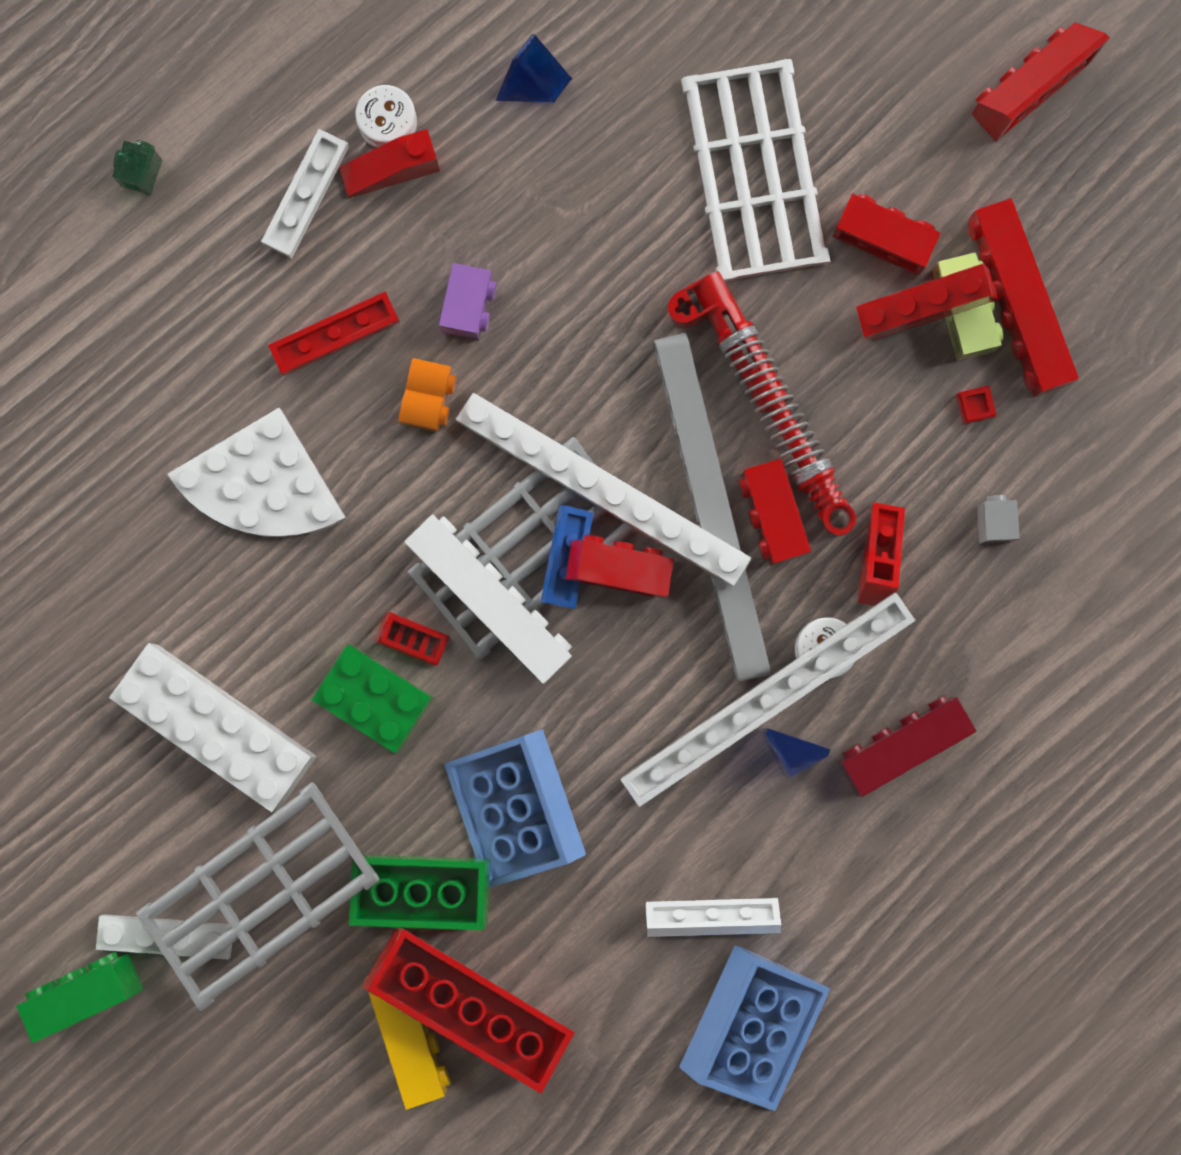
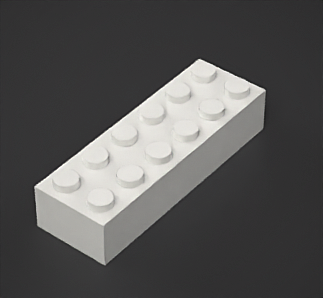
(213, 727)

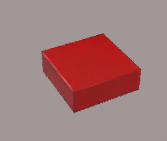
(976, 405)

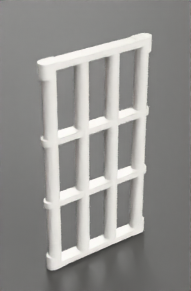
(765, 138)

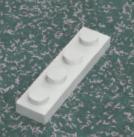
(305, 193)
(713, 917)
(130, 935)

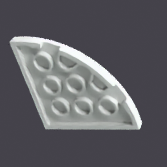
(260, 482)

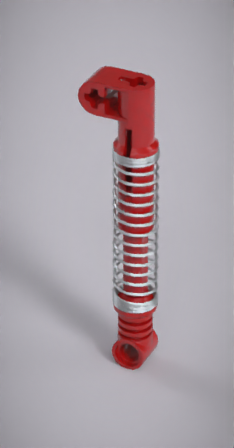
(766, 390)

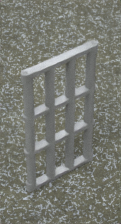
(492, 555)
(221, 901)

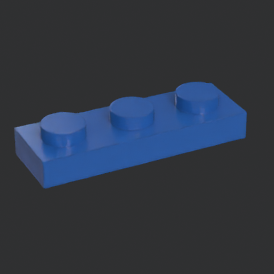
(570, 526)

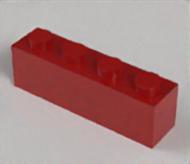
(927, 302)

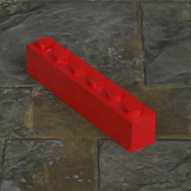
(1022, 298)

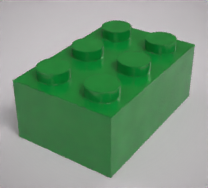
(372, 698)
(79, 995)

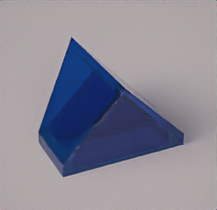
(534, 75)
(792, 753)

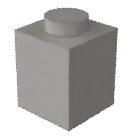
(998, 520)

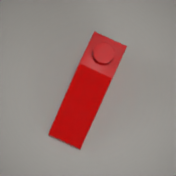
(390, 164)
(881, 554)

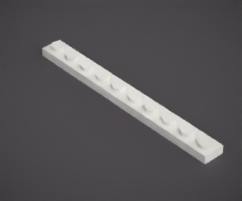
(604, 490)
(768, 699)

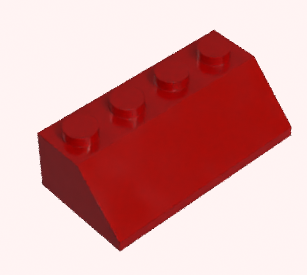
(1038, 78)

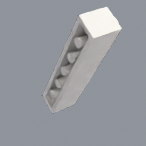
(488, 599)

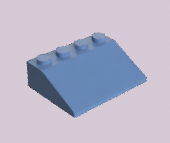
(515, 808)
(754, 1029)

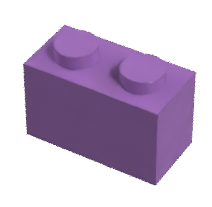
(466, 301)

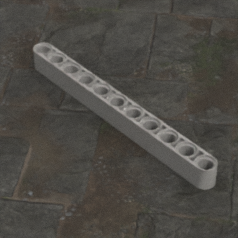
(710, 501)

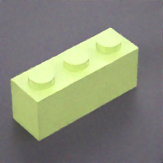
(973, 330)

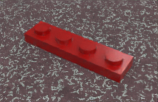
(334, 333)

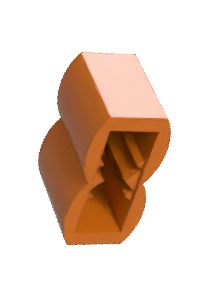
(426, 395)

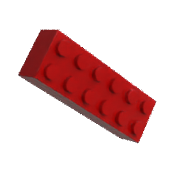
(468, 1009)

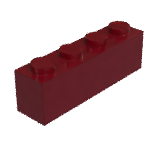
(907, 745)

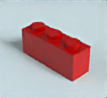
(886, 233)
(774, 512)
(619, 567)

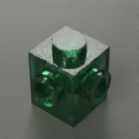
(137, 166)

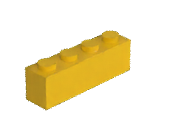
(411, 1055)

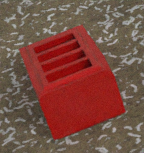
(384, 630)

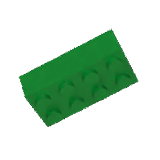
(423, 893)

